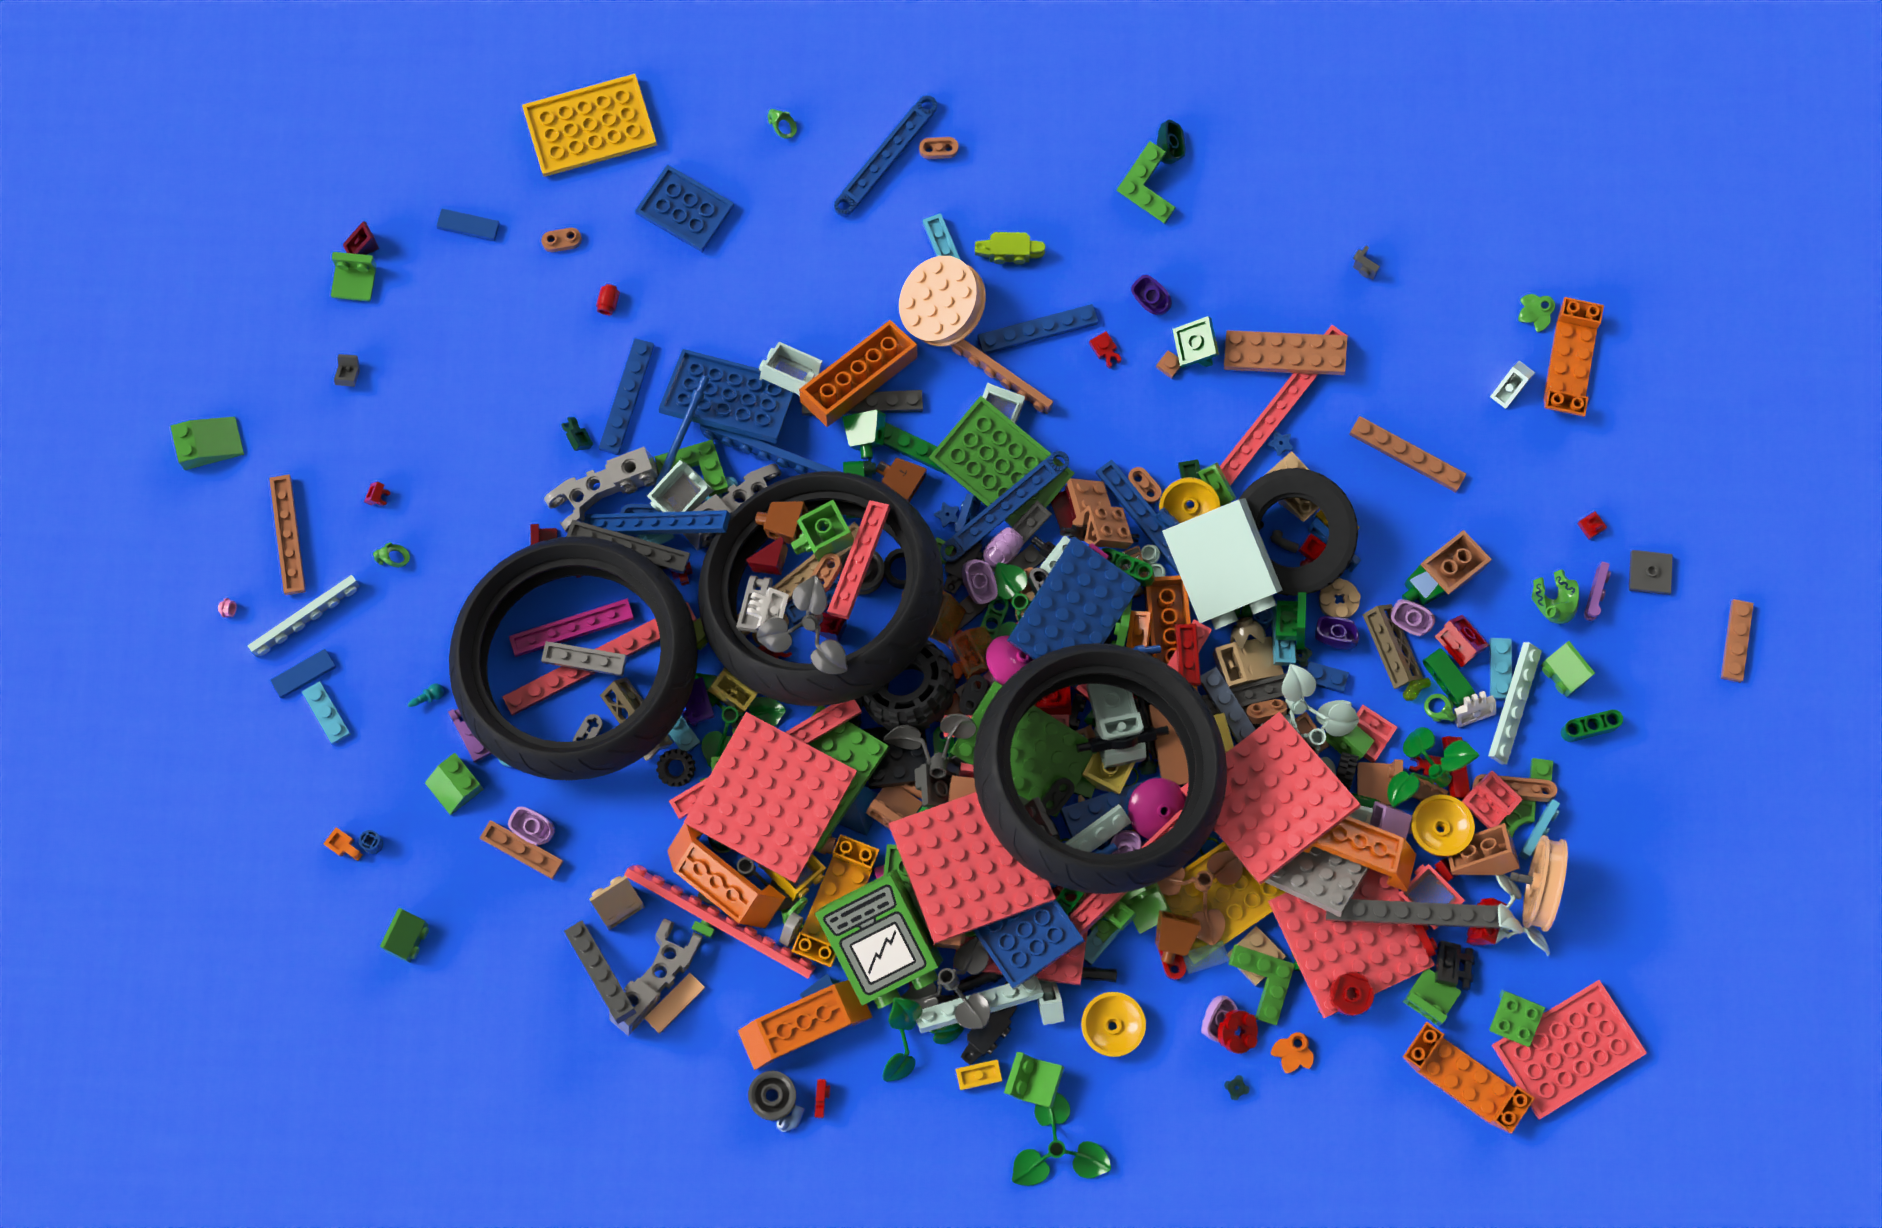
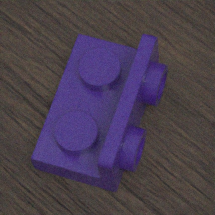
(699, 704)

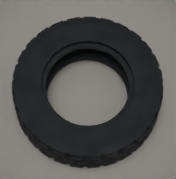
(1340, 519)

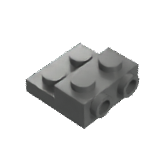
(934, 790)

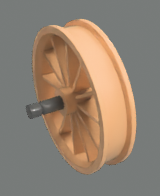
(1543, 883)

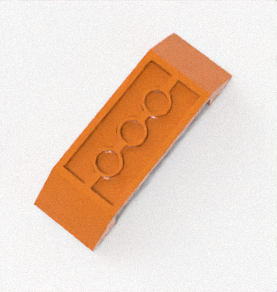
(1572, 356)
(1372, 849)
(721, 882)
(802, 1023)
(1467, 1080)

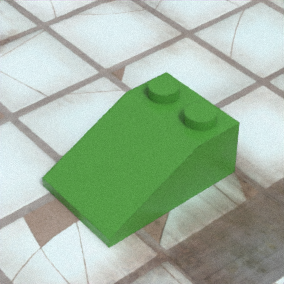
(206, 441)

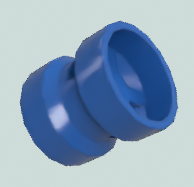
(1266, 616)
(374, 843)

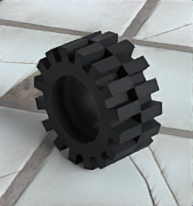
(1346, 769)
(666, 776)

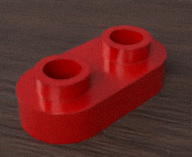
(1428, 944)
(1178, 962)

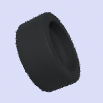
(897, 553)

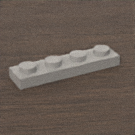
(584, 658)

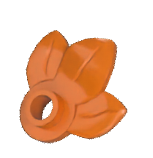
(1292, 1055)

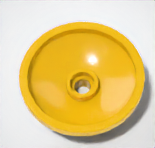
(1185, 490)
(1446, 813)
(1117, 1009)

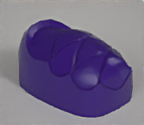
(1151, 295)
(1337, 632)

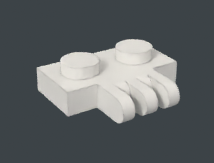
(768, 606)
(1475, 709)

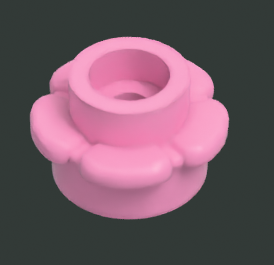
(227, 608)

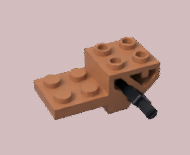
(1095, 518)

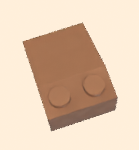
(1456, 562)
(1487, 854)

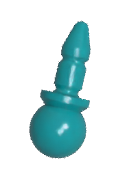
(434, 692)

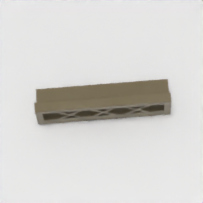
(1390, 646)
(629, 699)

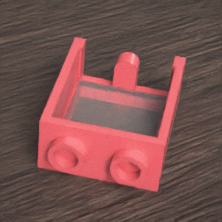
(1430, 888)

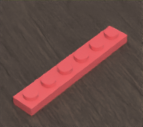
(858, 560)

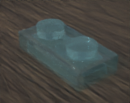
(1206, 957)

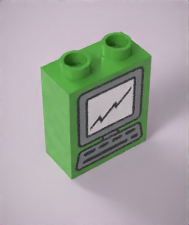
(880, 940)

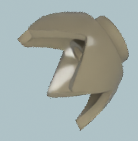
(1245, 627)

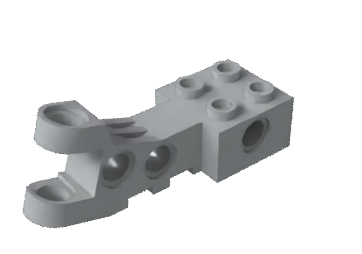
(621, 474)
(753, 482)
(646, 990)

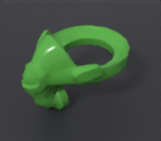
(775, 116)
(382, 555)
(1445, 714)
(797, 908)

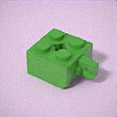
(823, 532)

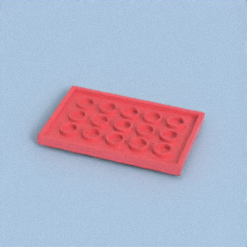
(1571, 1049)

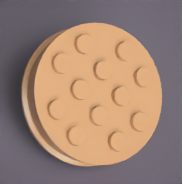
(942, 301)

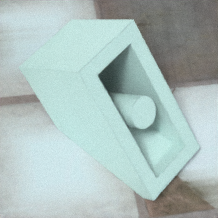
(1512, 384)
(1051, 1004)

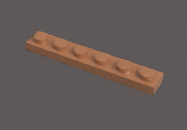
(1006, 378)
(1407, 454)
(287, 535)

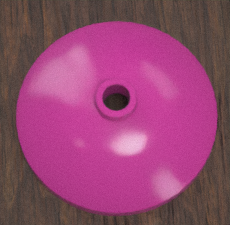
(1005, 659)
(1147, 802)

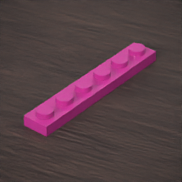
(571, 627)

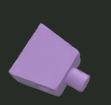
(1391, 819)

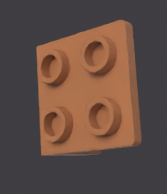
(1375, 778)
(892, 805)

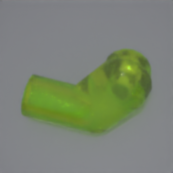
(1415, 687)

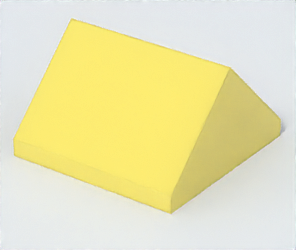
(1107, 779)

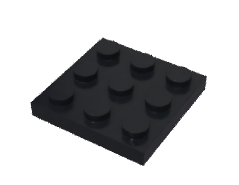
(898, 764)

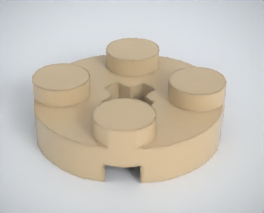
(1350, 597)

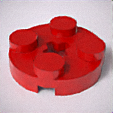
(1361, 987)
(1248, 1034)

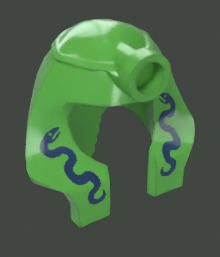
(1564, 606)

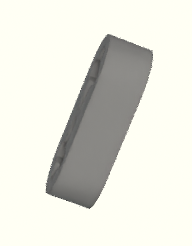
(584, 728)
(791, 929)

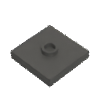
(1650, 572)

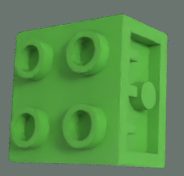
(353, 276)
(1146, 904)
(1431, 998)
(1516, 1018)
(1034, 1080)

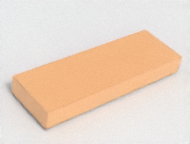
(674, 1003)

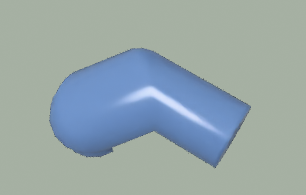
(791, 1122)

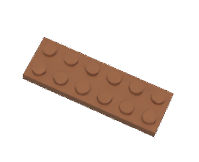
(1285, 352)

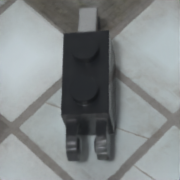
(953, 570)
(984, 1040)

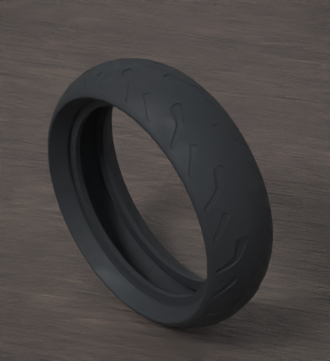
(508, 584)
(870, 665)
(1166, 692)

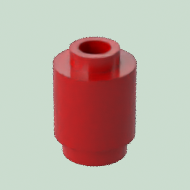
(607, 299)

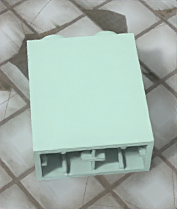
(1223, 563)

